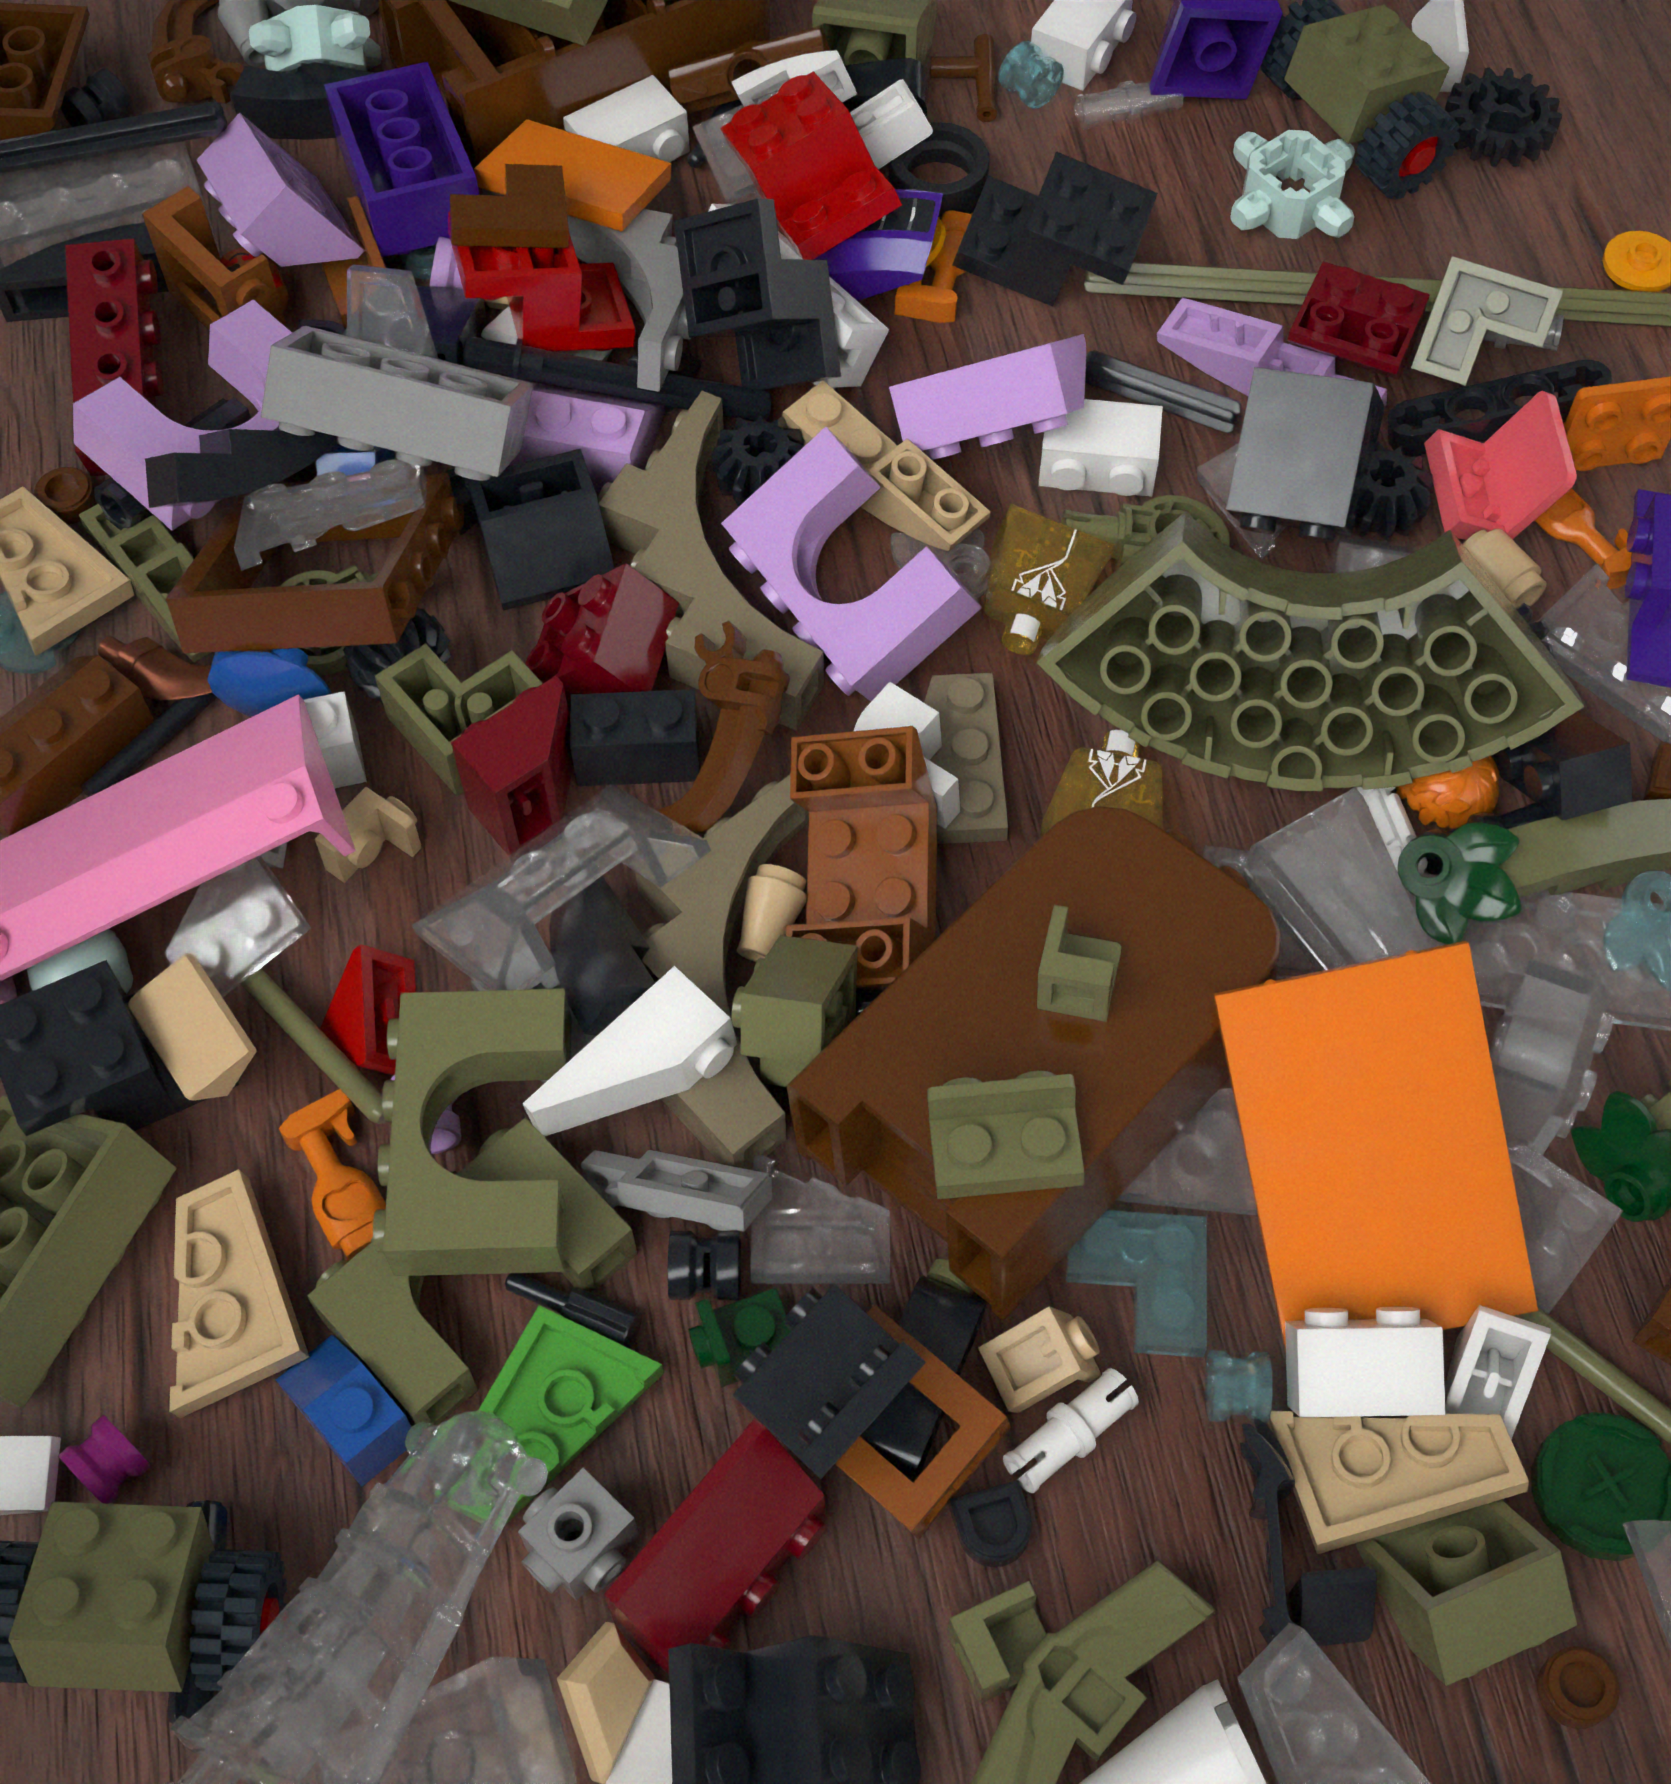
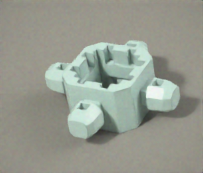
(315, 35)
(1290, 212)

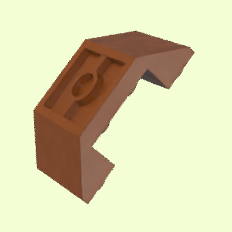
(868, 846)

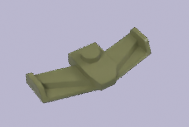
(1078, 1681)

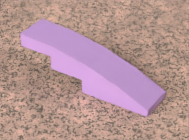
(1233, 344)

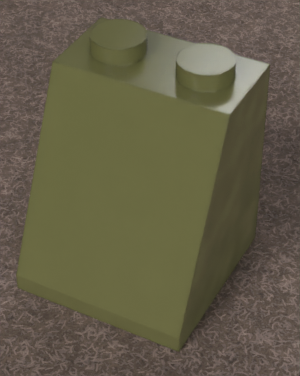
(877, 28)

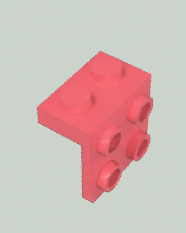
(1505, 478)

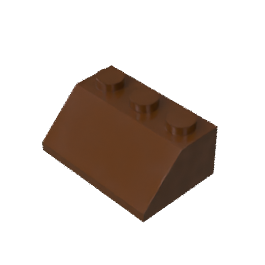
(36, 63)
(63, 738)

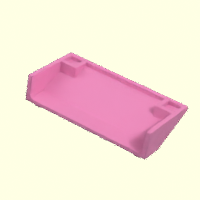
(163, 834)

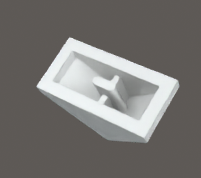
(1494, 1365)

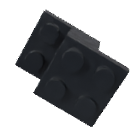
(1075, 220)
(746, 291)
(82, 1050)
(825, 1377)
(792, 1714)

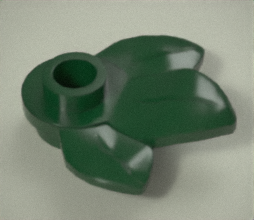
(1469, 883)
(1629, 1157)

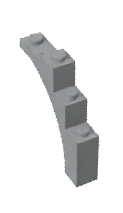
(649, 277)

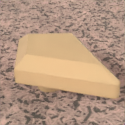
(604, 1696)

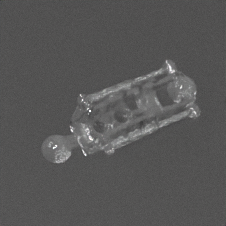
(360, 1644)

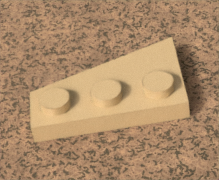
(53, 572)
(232, 1297)
(1394, 1473)

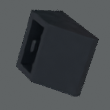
(541, 528)

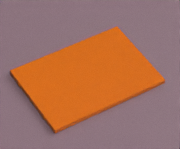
(1377, 1140)

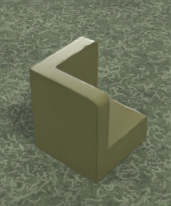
(1076, 971)
(996, 1640)

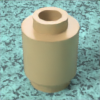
(1507, 566)

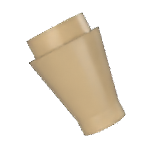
(771, 903)

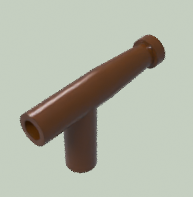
(980, 67)

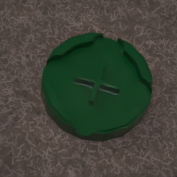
(1596, 1478)

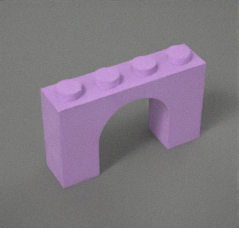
(122, 428)
(782, 537)

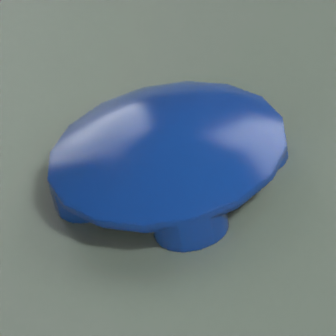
(261, 680)

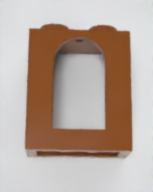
(192, 262)
(980, 1431)

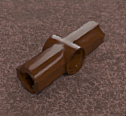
(709, 79)

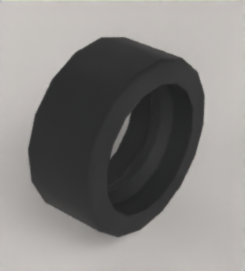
(949, 145)

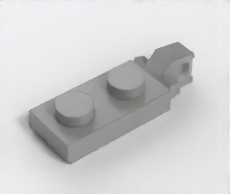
(680, 1187)

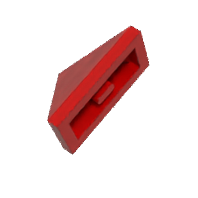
(365, 1003)

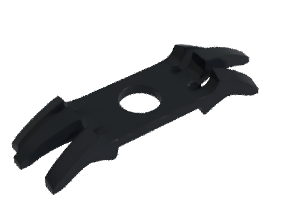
(1274, 1479)

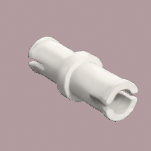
(1070, 1430)

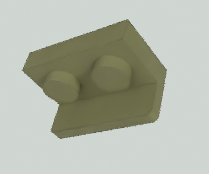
(1005, 1135)

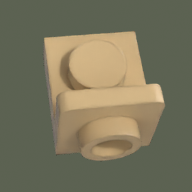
(370, 823)
(1041, 1357)

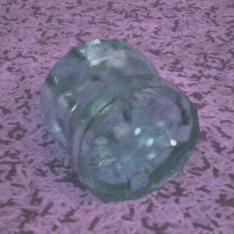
(1030, 74)
(1238, 1386)

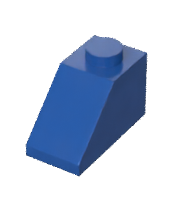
(347, 1409)

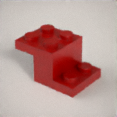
(812, 163)
(550, 295)

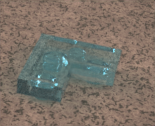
(1165, 1265)

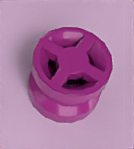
(104, 1460)

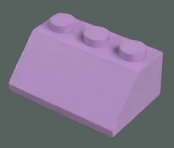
(274, 200)
(993, 397)
(603, 426)

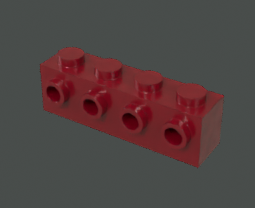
(111, 322)

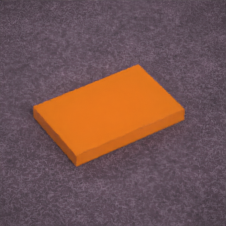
(600, 179)

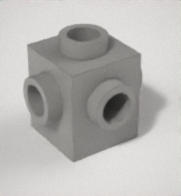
(582, 1512)

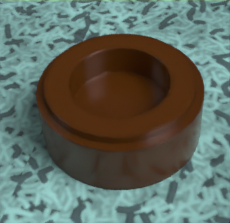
(66, 493)
(1578, 1687)

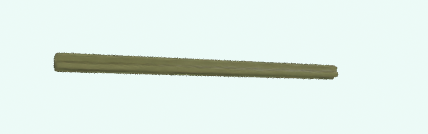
(1292, 287)

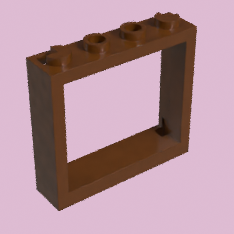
(221, 612)

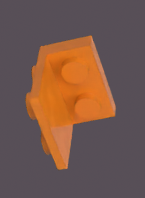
(1619, 423)

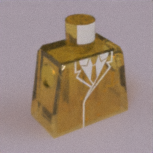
(1039, 576)
(1110, 780)

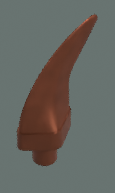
(155, 669)

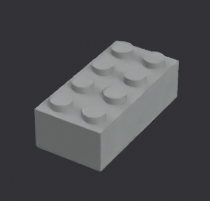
(396, 402)

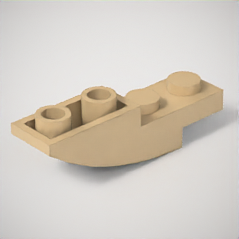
(914, 490)

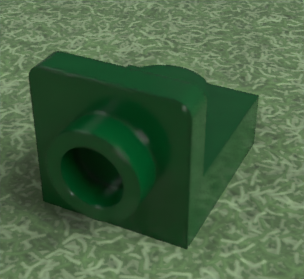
(735, 1330)

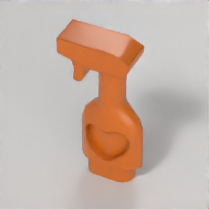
(938, 301)
(1574, 522)
(343, 1195)

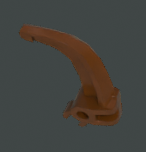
(186, 62)
(750, 708)

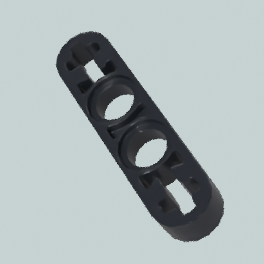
(1492, 398)

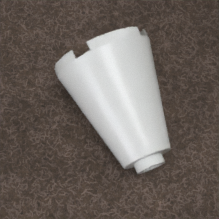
(1186, 1747)

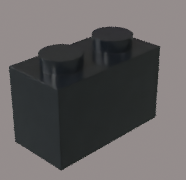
(635, 737)
(1571, 768)

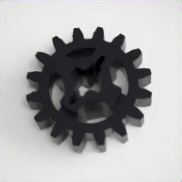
(1503, 116)

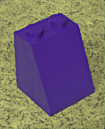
(1214, 47)

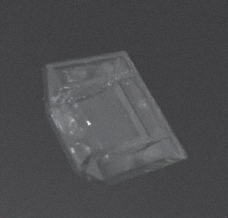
(492, 920)

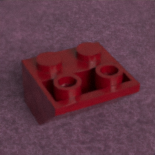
(1360, 319)
(604, 635)
(518, 765)

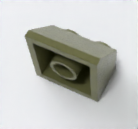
(1471, 1588)

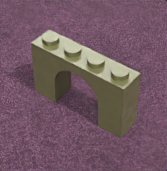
(442, 1050)
(381, 1314)

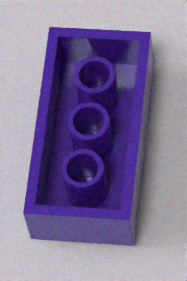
(400, 154)

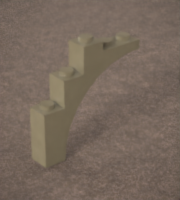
(659, 521)
(701, 906)

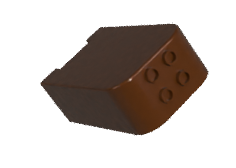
(512, 73)
(975, 1015)

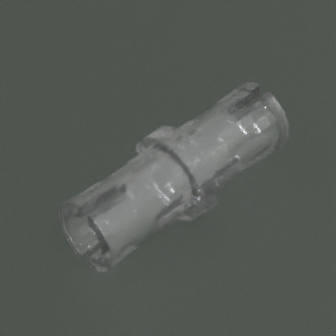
(1123, 103)

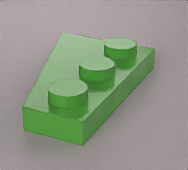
(565, 1389)

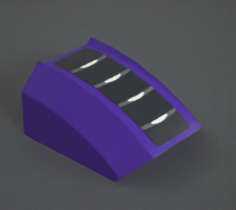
(889, 250)

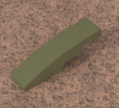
(147, 558)
(1591, 848)

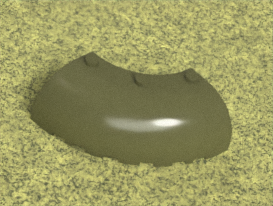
(1309, 671)

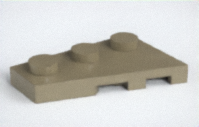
(970, 754)

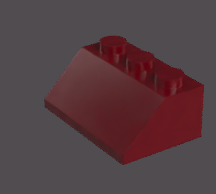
(719, 1550)

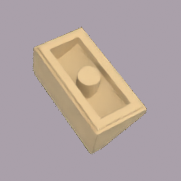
(193, 1030)

